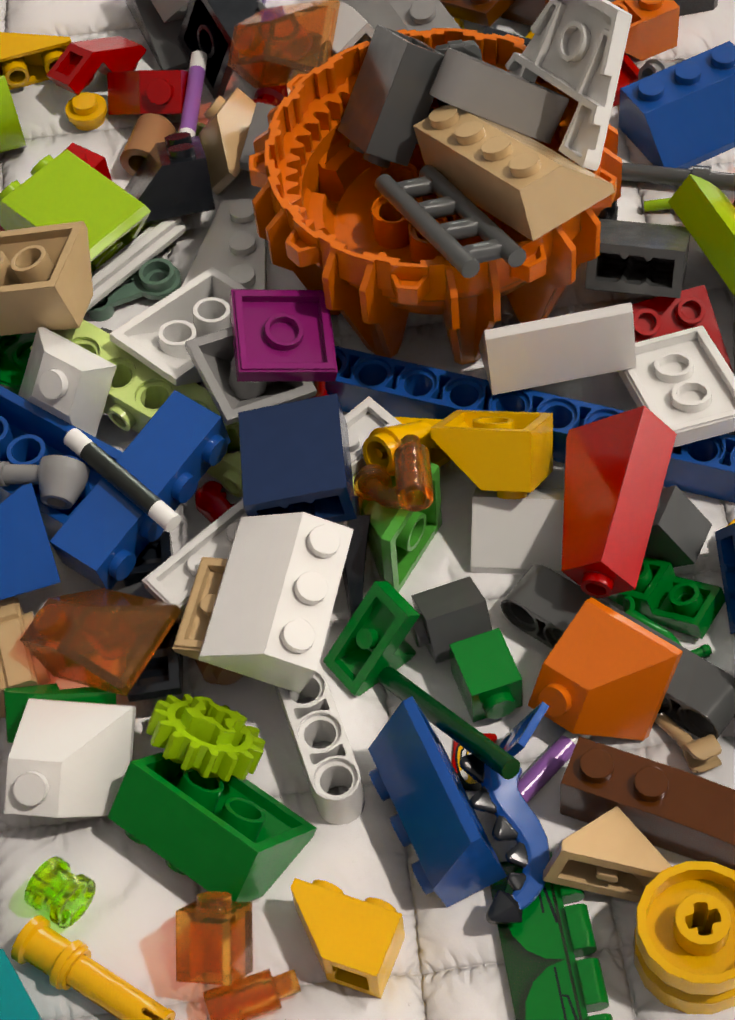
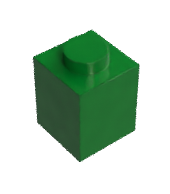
(486, 675)

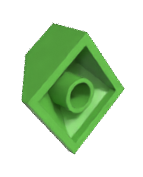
(402, 536)

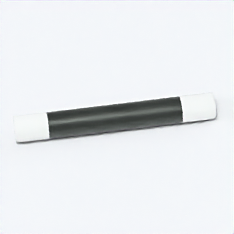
(122, 480)

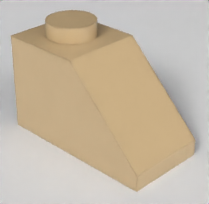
(225, 137)

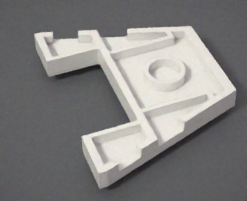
(580, 53)

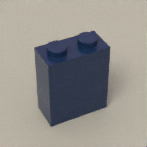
(297, 460)

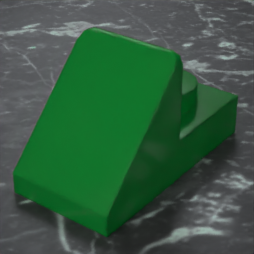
(373, 639)

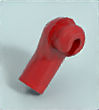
(211, 501)

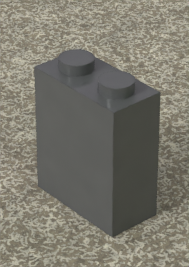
(390, 97)
(640, 259)

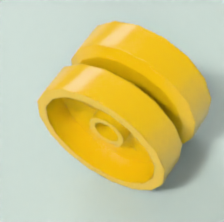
(688, 937)

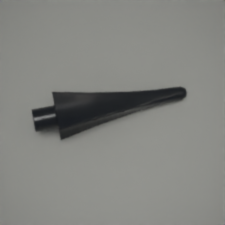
(355, 561)

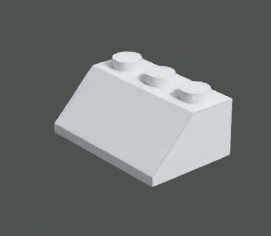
(277, 598)

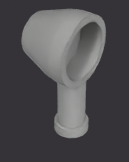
(58, 477)

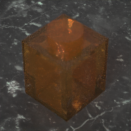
(214, 940)

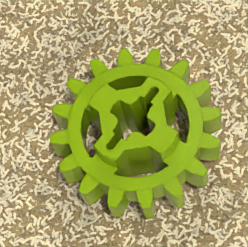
(205, 737)

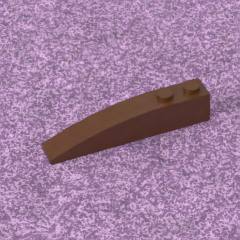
(663, 802)

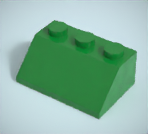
(209, 828)

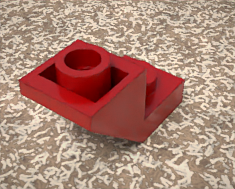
(82, 59)

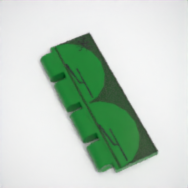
(542, 956)

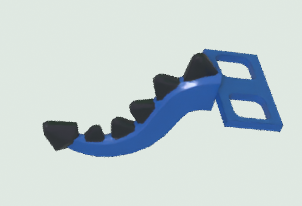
(513, 822)

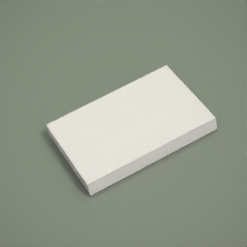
(684, 384)

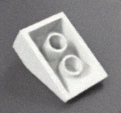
(189, 312)

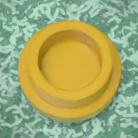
(86, 111)

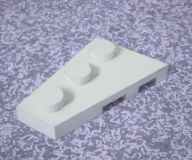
(233, 246)

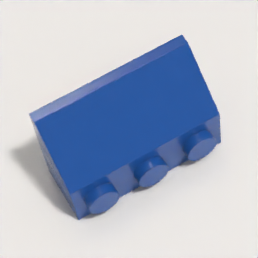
(683, 110)
(432, 808)

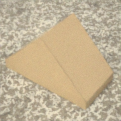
(606, 858)

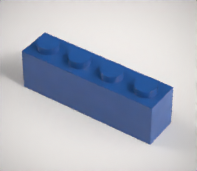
(167, 458)

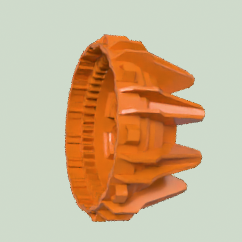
(370, 262)

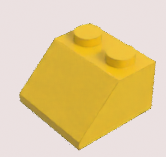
(499, 448)

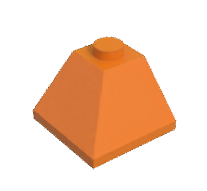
(605, 675)

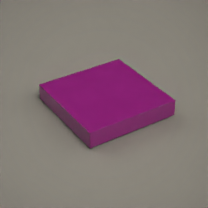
(282, 336)

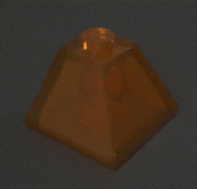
(283, 42)
(99, 637)

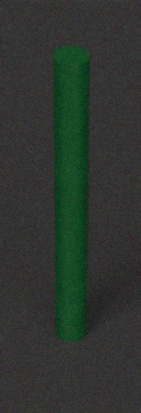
(451, 724)

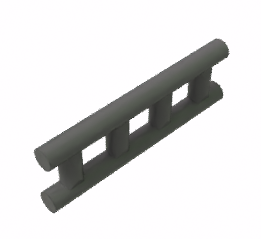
(445, 236)

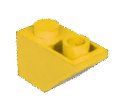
(350, 936)

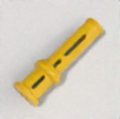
(71, 967)

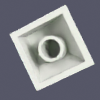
(67, 380)
(68, 758)

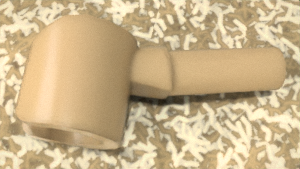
(699, 753)

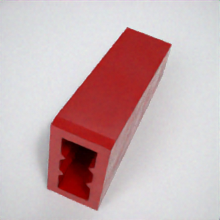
(612, 498)

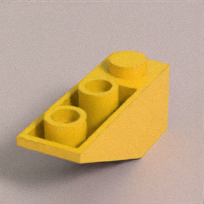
(29, 57)

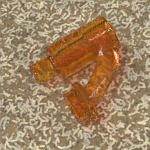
(412, 477)
(251, 996)

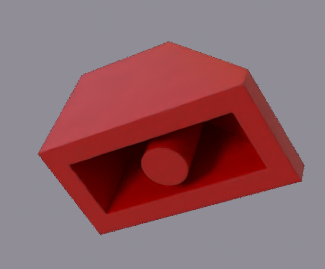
(146, 92)

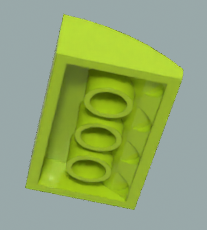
(710, 221)

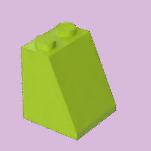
(74, 191)

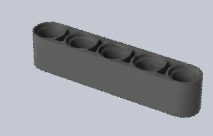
(699, 693)

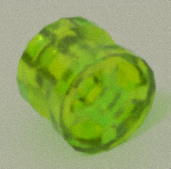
(60, 892)

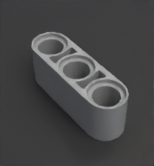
(498, 96)

